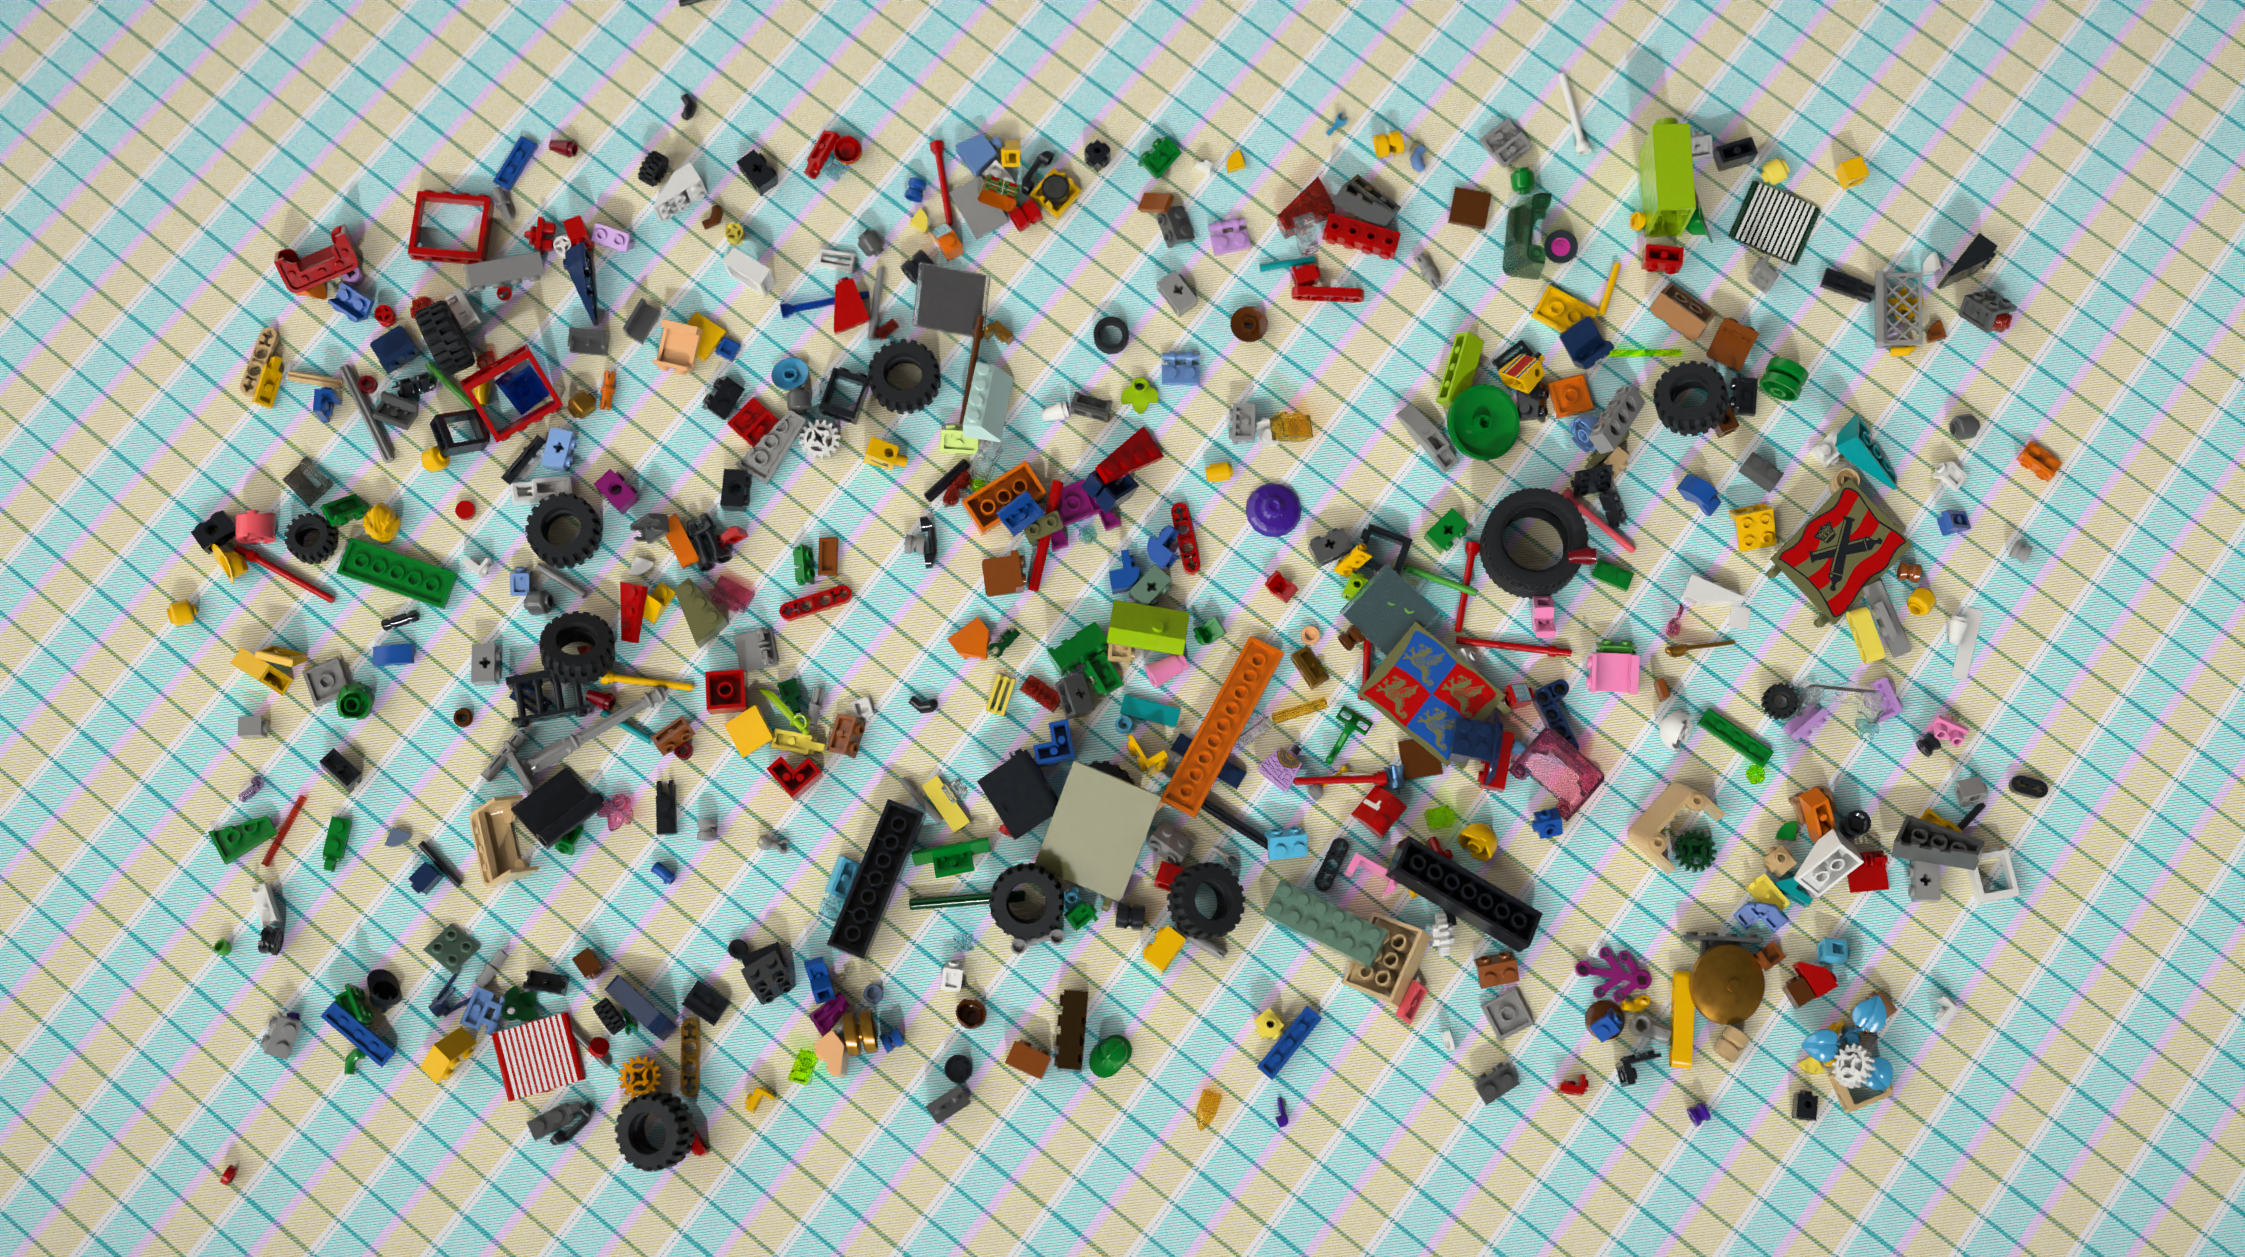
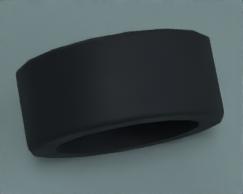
(1111, 321)

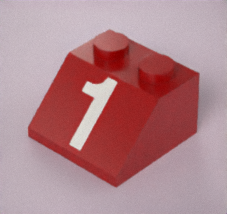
(1379, 811)

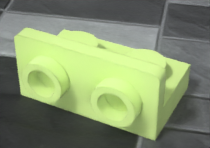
(954, 442)

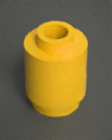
(1218, 472)

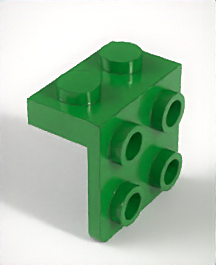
(354, 1002)

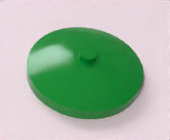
(1483, 422)

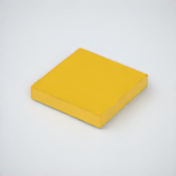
(710, 337)
(281, 656)
(749, 731)

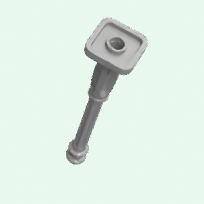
(561, 749)

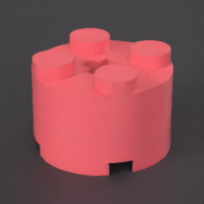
(255, 527)

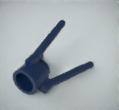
(439, 1004)

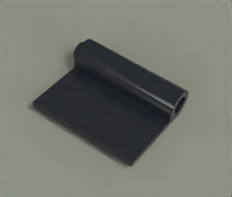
(1020, 794)
(557, 808)

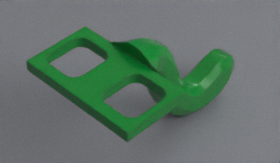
(1350, 726)

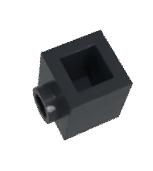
(1804, 1106)

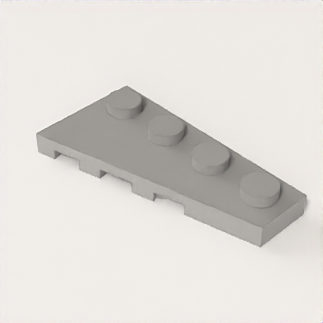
(770, 452)

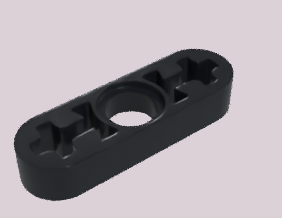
(1320, 875)

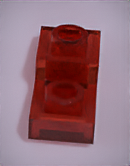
(952, 494)
(1040, 693)

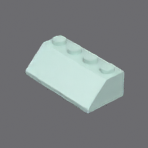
(987, 403)

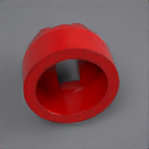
(500, 291)

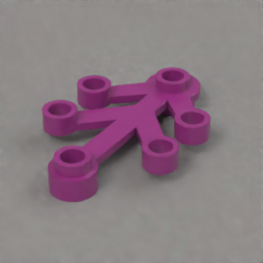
(1616, 974)

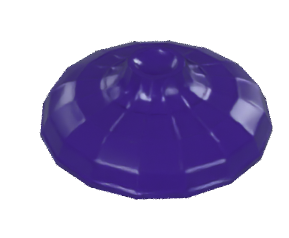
(1273, 510)

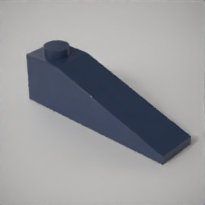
(579, 267)

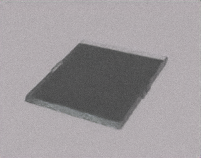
(950, 299)

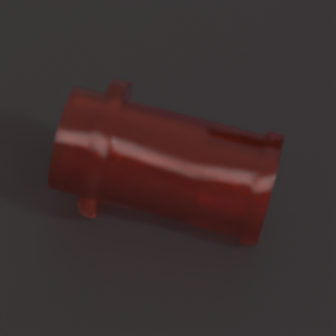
(886, 329)

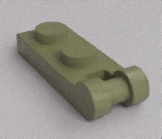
(1595, 459)

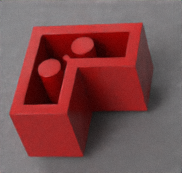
(795, 781)

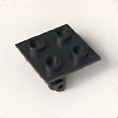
(405, 388)
(1592, 480)

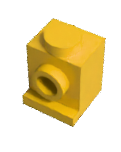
(1011, 154)

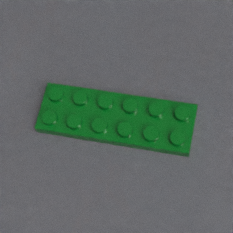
(397, 573)

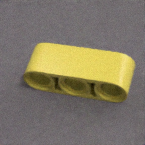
(1865, 635)

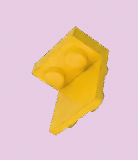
(1754, 526)

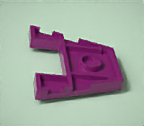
(1076, 506)

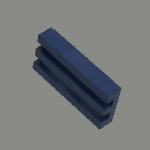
(547, 701)

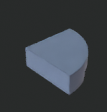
(397, 837)

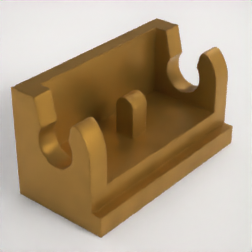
(1309, 667)

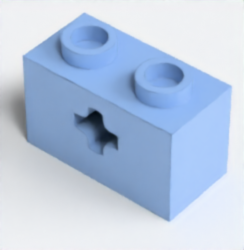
(556, 440)

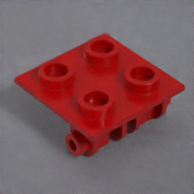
(1870, 874)

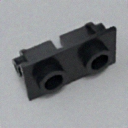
(1612, 500)

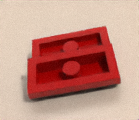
(753, 422)

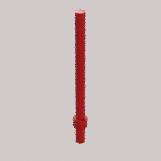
(253, 556)
(1551, 650)

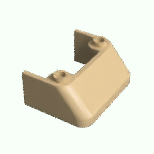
(1646, 830)
(496, 842)

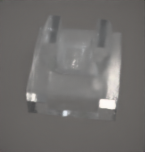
(955, 790)

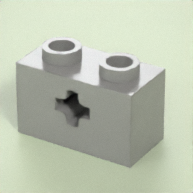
(1179, 303)
(480, 656)
(1928, 872)

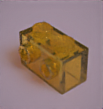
(1291, 427)

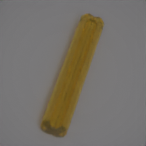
(1299, 710)

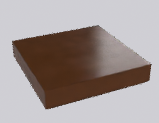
(1469, 208)
(1418, 761)

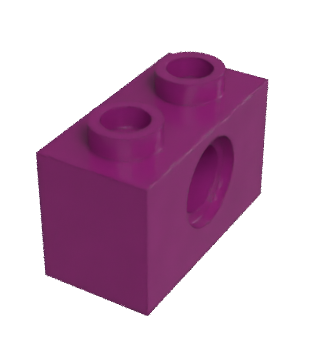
(608, 483)

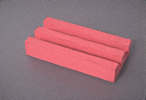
(1411, 1002)

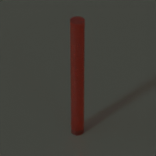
(284, 830)

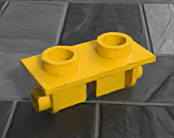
(1352, 561)

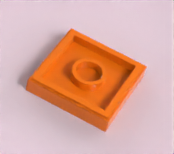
(1570, 396)

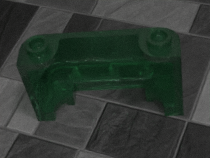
(1520, 255)

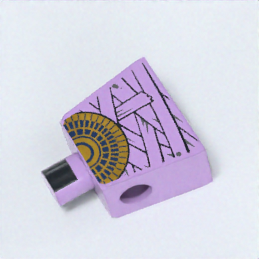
(1282, 767)

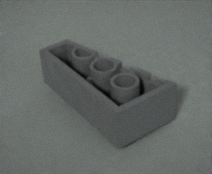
(1936, 844)

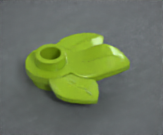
(1139, 398)

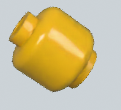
(433, 460)
(1921, 601)
(181, 613)

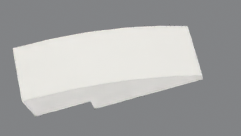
(538, 489)

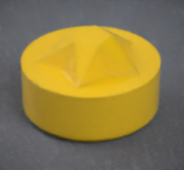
(1637, 220)

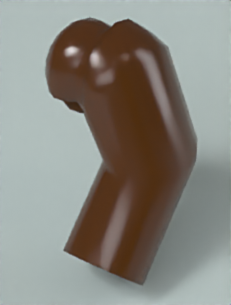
(715, 218)

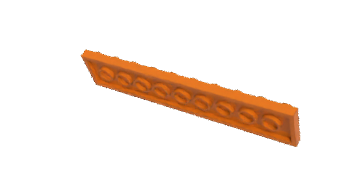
(1222, 727)

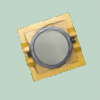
(1056, 193)

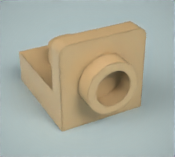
(1120, 653)

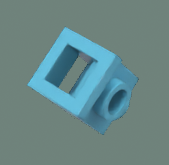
(1833, 951)

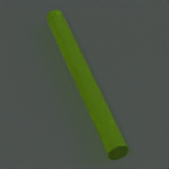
(1645, 353)

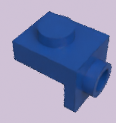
(1607, 1025)

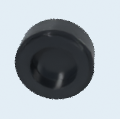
(737, 948)

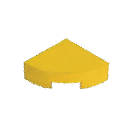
(1235, 162)

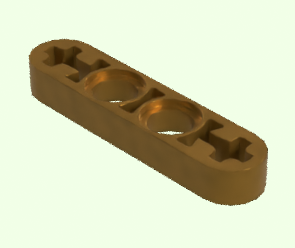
(690, 1057)

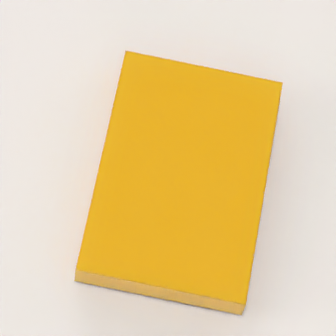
(1561, 309)

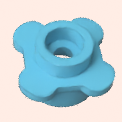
(1074, 893)

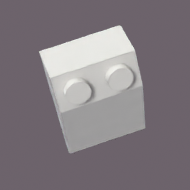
(1828, 863)

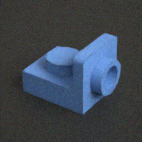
(520, 581)

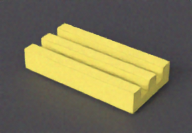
(1005, 679)

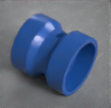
(915, 190)
(896, 1038)

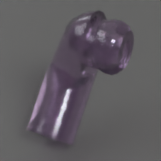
(257, 785)

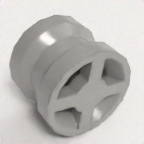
(2020, 551)

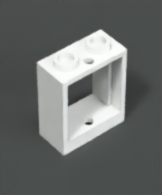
(748, 271)
(1976, 884)

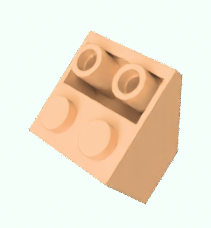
(833, 1051)

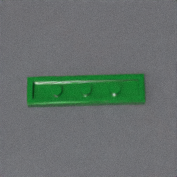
(1735, 738)

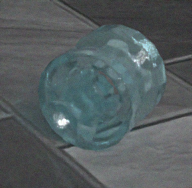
(835, 170)
(963, 943)

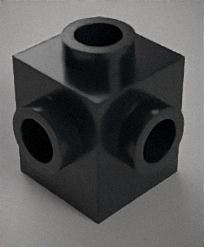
(1097, 155)

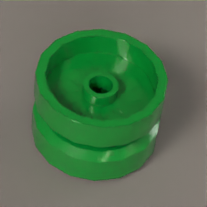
(1783, 379)

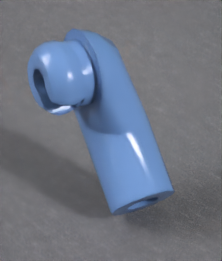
(1416, 160)

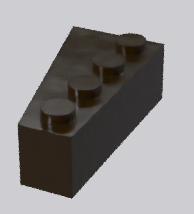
(1072, 1031)

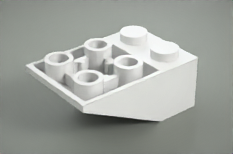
(680, 191)

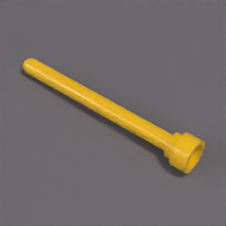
(611, 677)

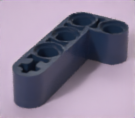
(1551, 705)
(640, 1008)

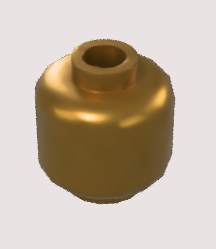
(581, 405)

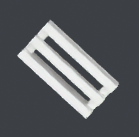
(852, 256)

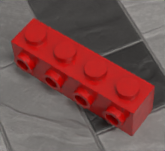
(1361, 236)

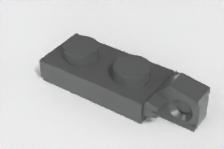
(553, 1120)

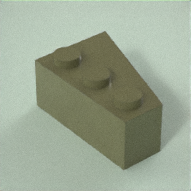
(699, 612)

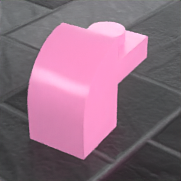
(1543, 616)

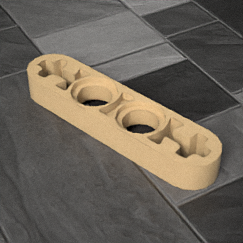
(255, 361)

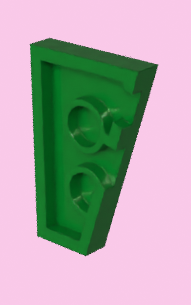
(242, 838)

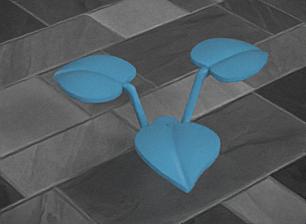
(1866, 1014)

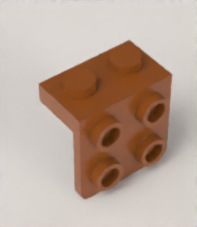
(1732, 344)
(1004, 575)

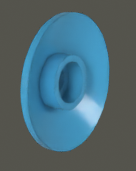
(790, 368)

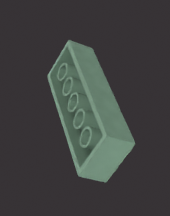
(1326, 924)

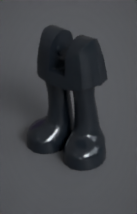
(719, 554)

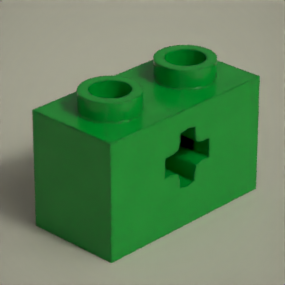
(1450, 521)

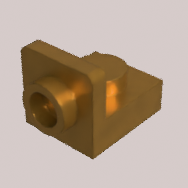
(1000, 332)

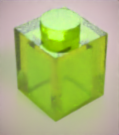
(1439, 818)

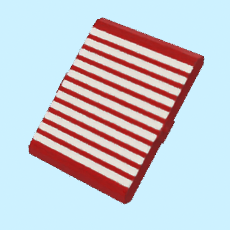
(538, 1056)

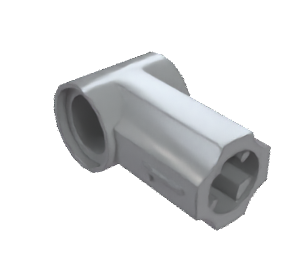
(1652, 1029)

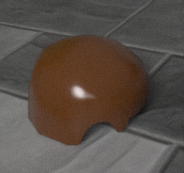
(971, 1013)

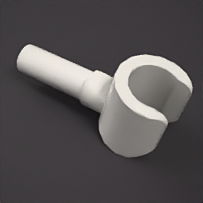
(1224, 855)

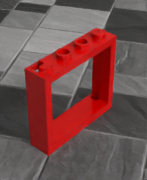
(445, 255)
(499, 367)

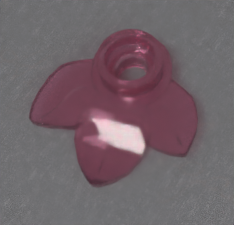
(1673, 627)
(615, 813)

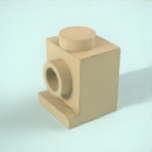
(1619, 461)

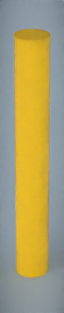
(1609, 289)

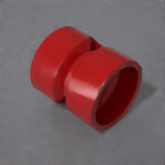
(1025, 215)

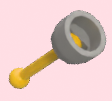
(1316, 790)

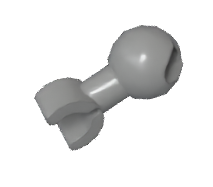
(769, 843)

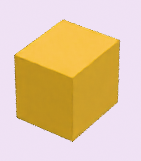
(1852, 172)

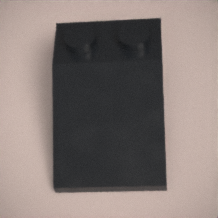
(1976, 256)

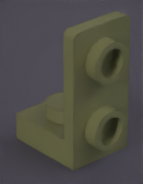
(1042, 527)

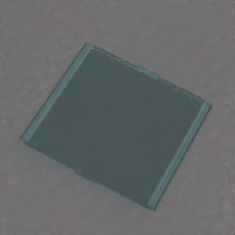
(1388, 609)

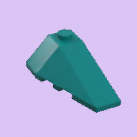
(1860, 450)

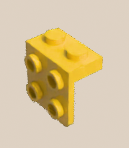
(1155, 763)

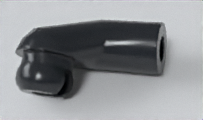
(925, 706)

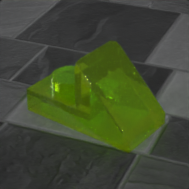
(803, 1067)

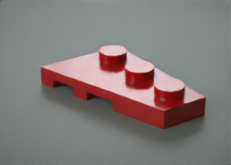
(632, 610)

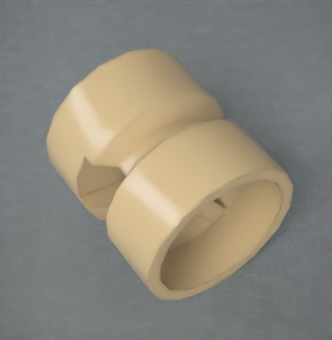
(1841, 477)
(1730, 1044)

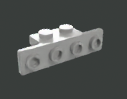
(1886, 618)

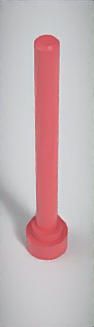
(1568, 493)

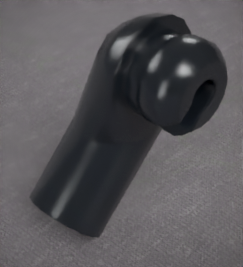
(690, 107)

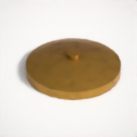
(1726, 984)

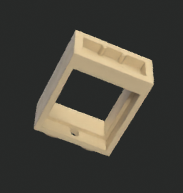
(1846, 1100)

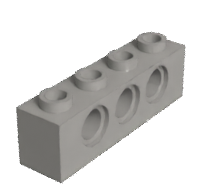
(1616, 419)

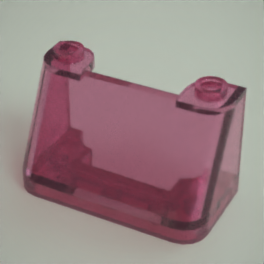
(1559, 770)

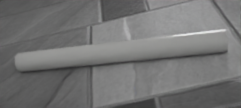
(876, 303)

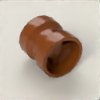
(1909, 572)

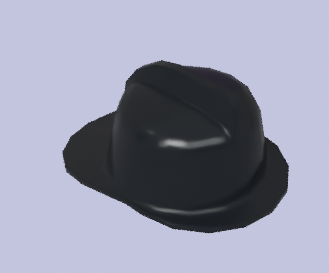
(383, 989)

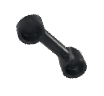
(1044, 158)
(930, 558)
(587, 1113)

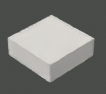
(862, 708)

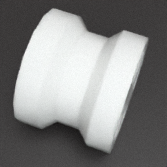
(560, 244)

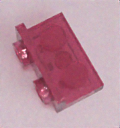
(731, 594)

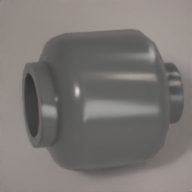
(871, 243)
(799, 400)
(1964, 426)
(538, 602)

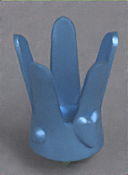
(1396, 778)

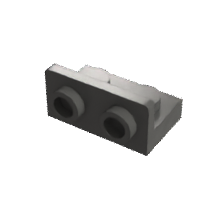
(1496, 1083)
(948, 1104)

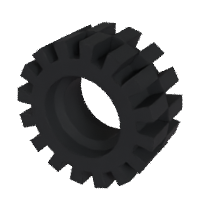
(653, 168)
(1788, 693)
(609, 1016)

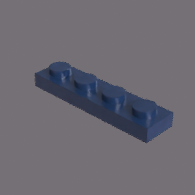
(1229, 774)

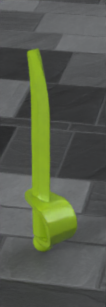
(794, 719)

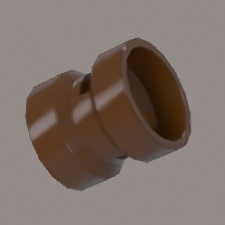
(1350, 637)

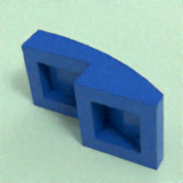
(393, 655)

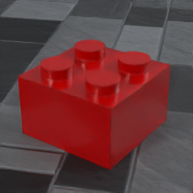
(726, 691)

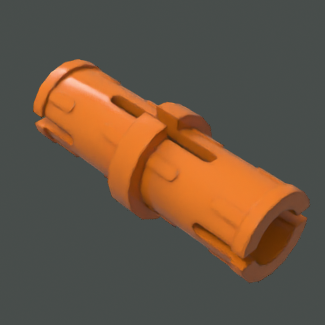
(607, 390)

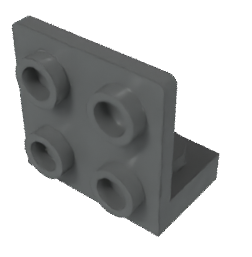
(1983, 308)

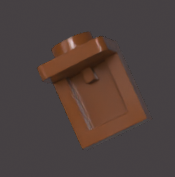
(1769, 956)

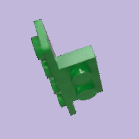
(952, 858)

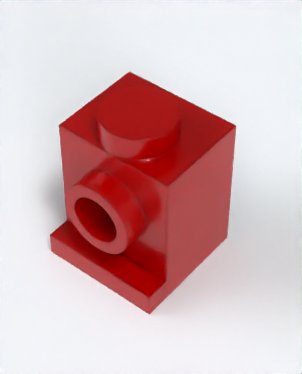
(1305, 275)

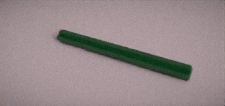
(960, 900)

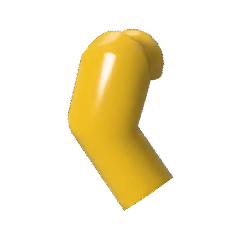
(1903, 351)
(1637, 1005)

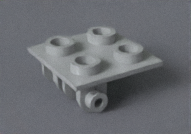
(756, 650)

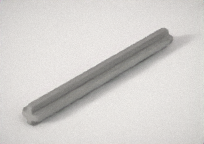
(366, 413)

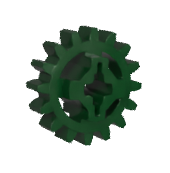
(1700, 856)

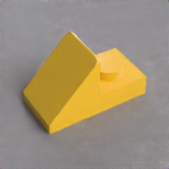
(658, 602)

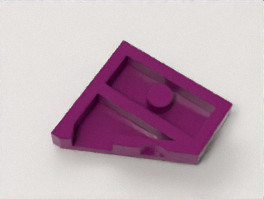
(829, 1013)

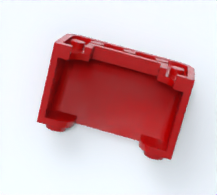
(320, 266)

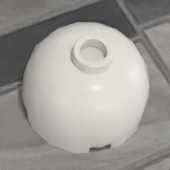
(1675, 729)

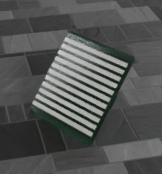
(1774, 223)

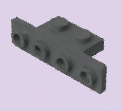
(1713, 939)

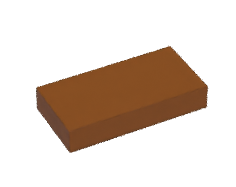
(1156, 202)
(828, 557)

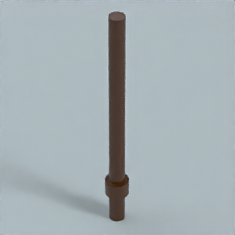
(977, 336)

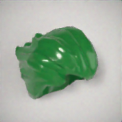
(355, 701)

